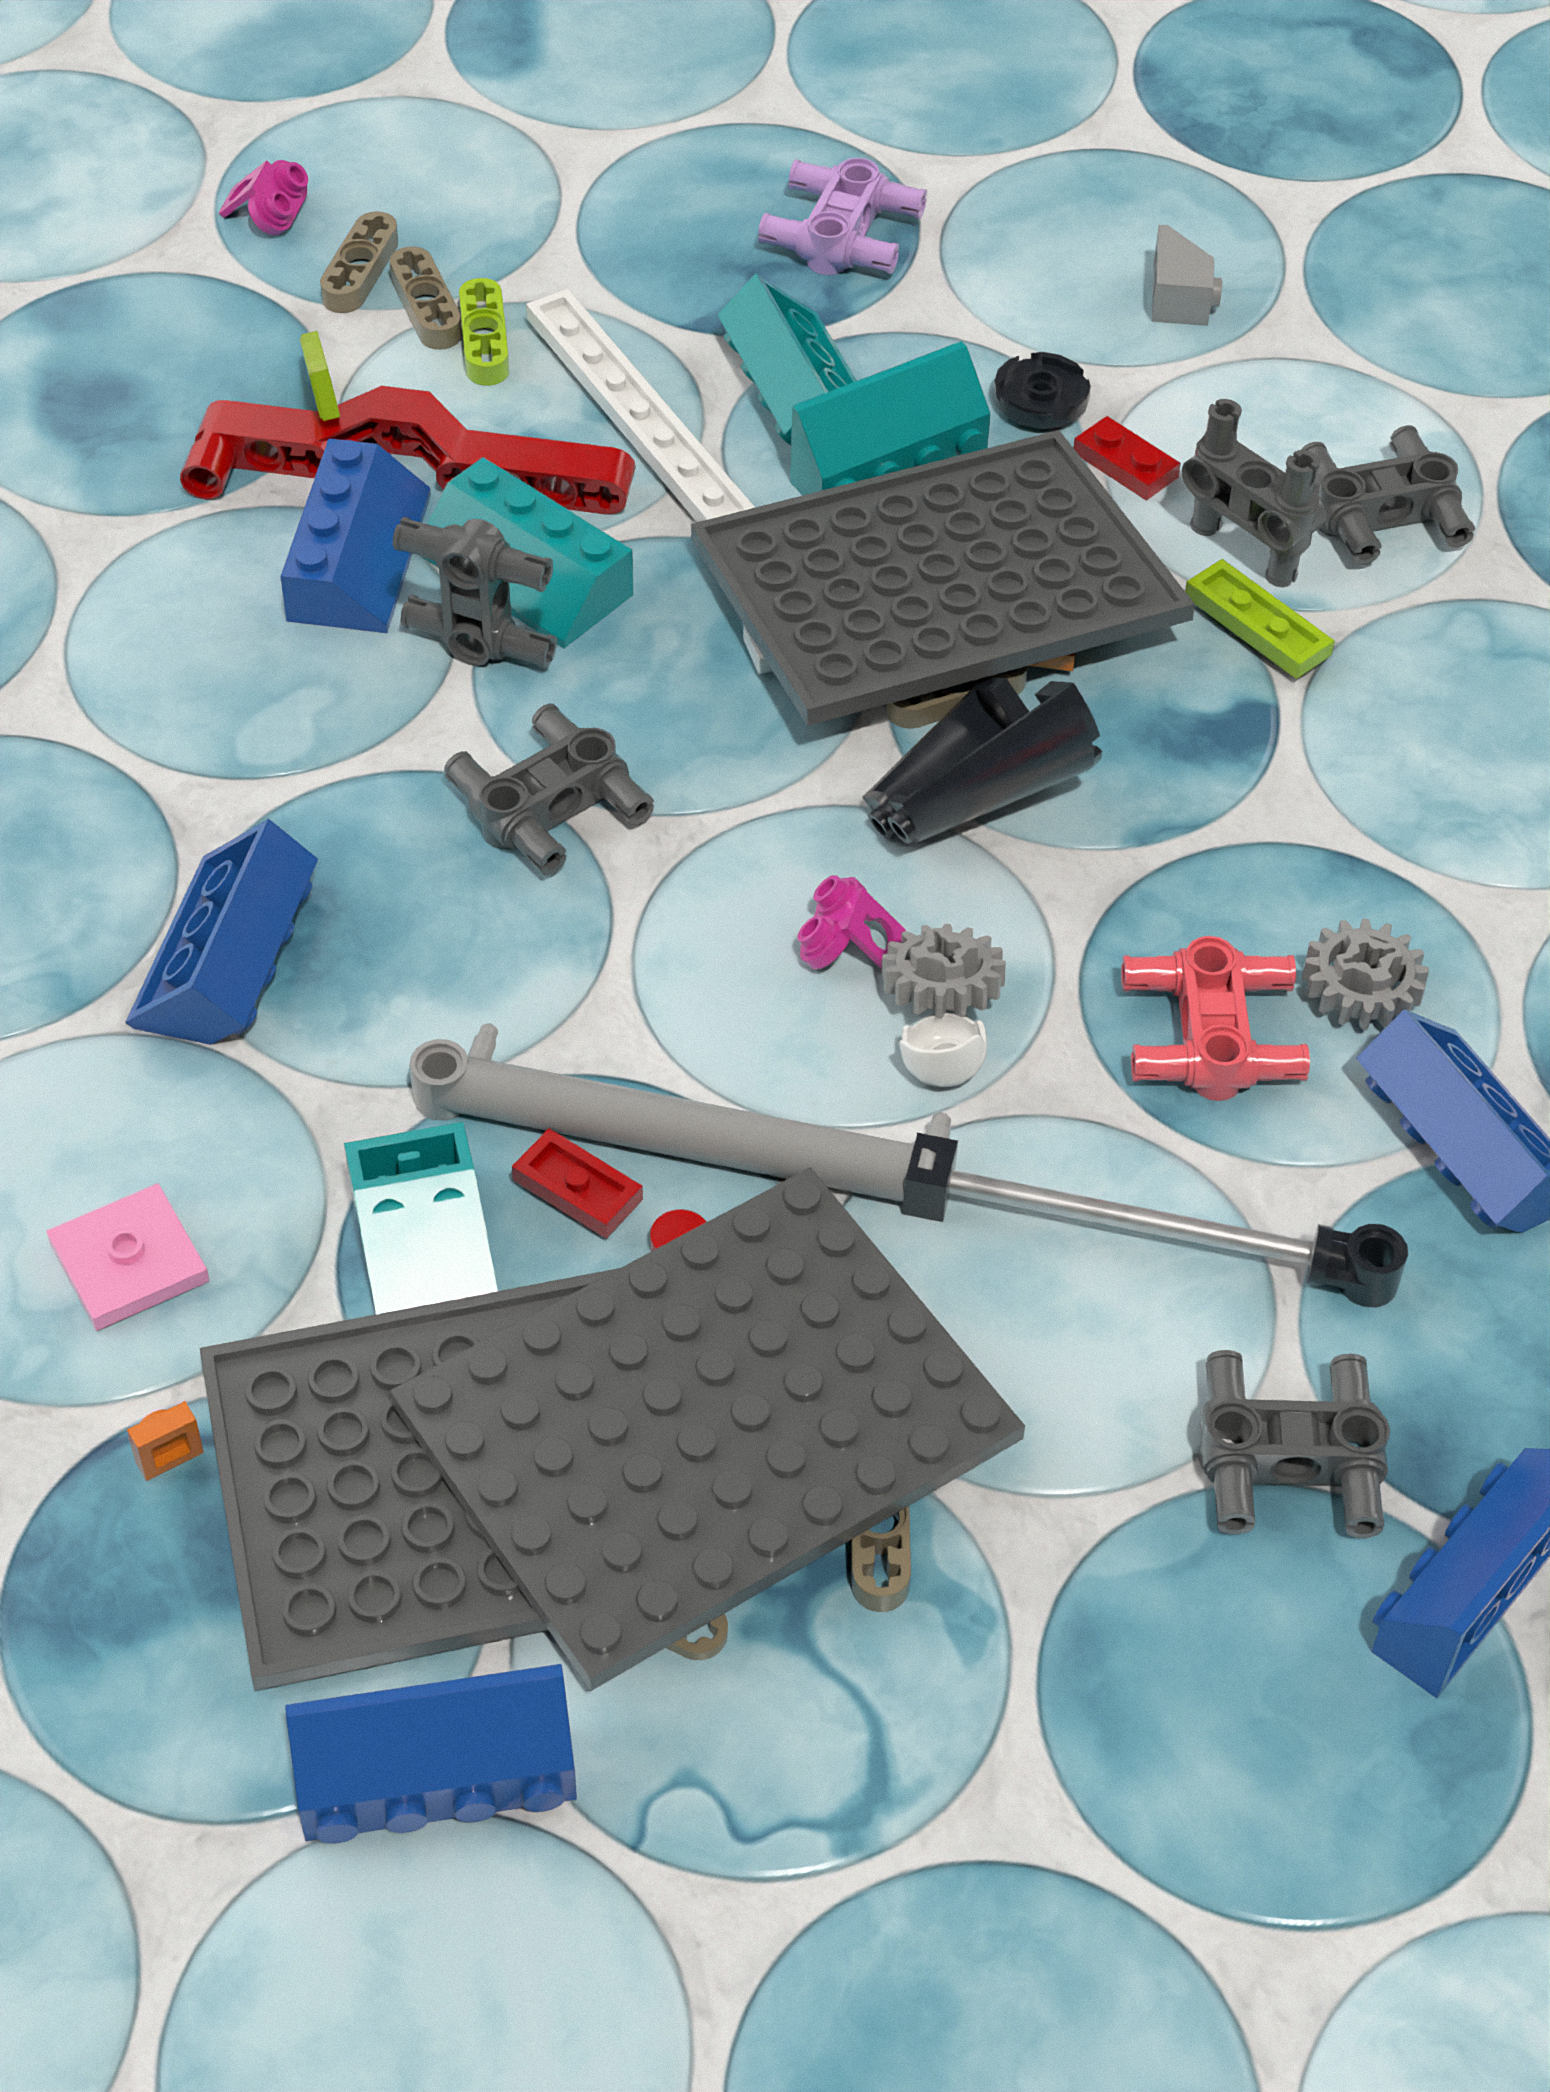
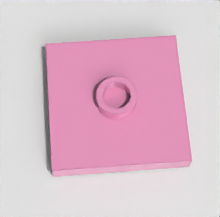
(127, 1256)

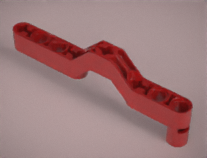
(402, 424)

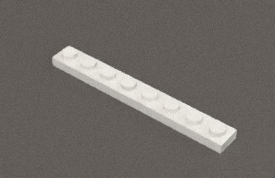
(635, 407)

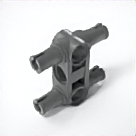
(1254, 493)
(1390, 494)
(475, 591)
(548, 788)
(1293, 1443)

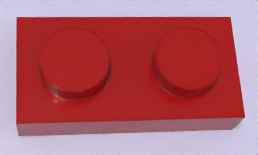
(1127, 458)
(577, 1183)

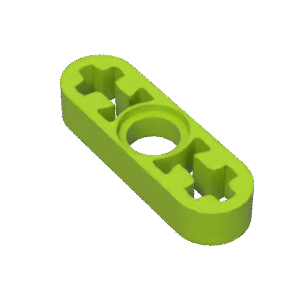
(477, 344)

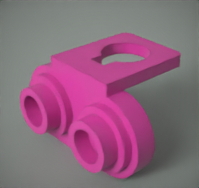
(274, 195)
(840, 917)

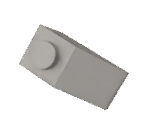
(1182, 280)

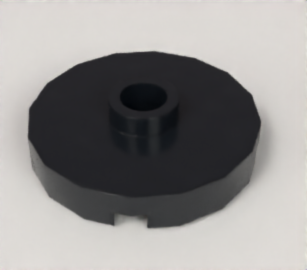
(1041, 390)

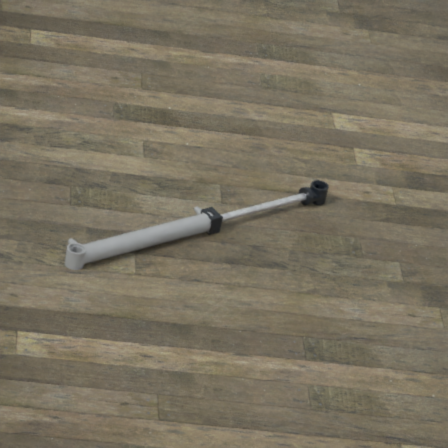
(917, 1173)

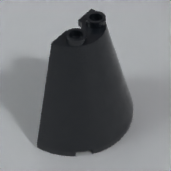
(984, 759)

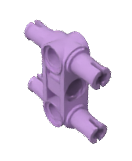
(839, 222)

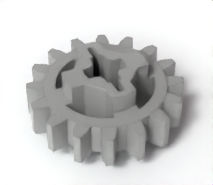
(943, 970)
(1364, 973)

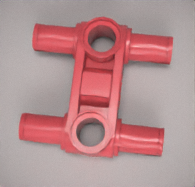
(1214, 1018)

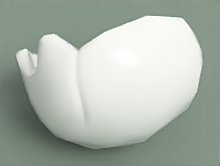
(944, 1049)

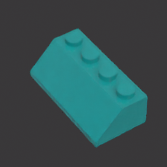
(782, 349)
(890, 422)
(589, 566)

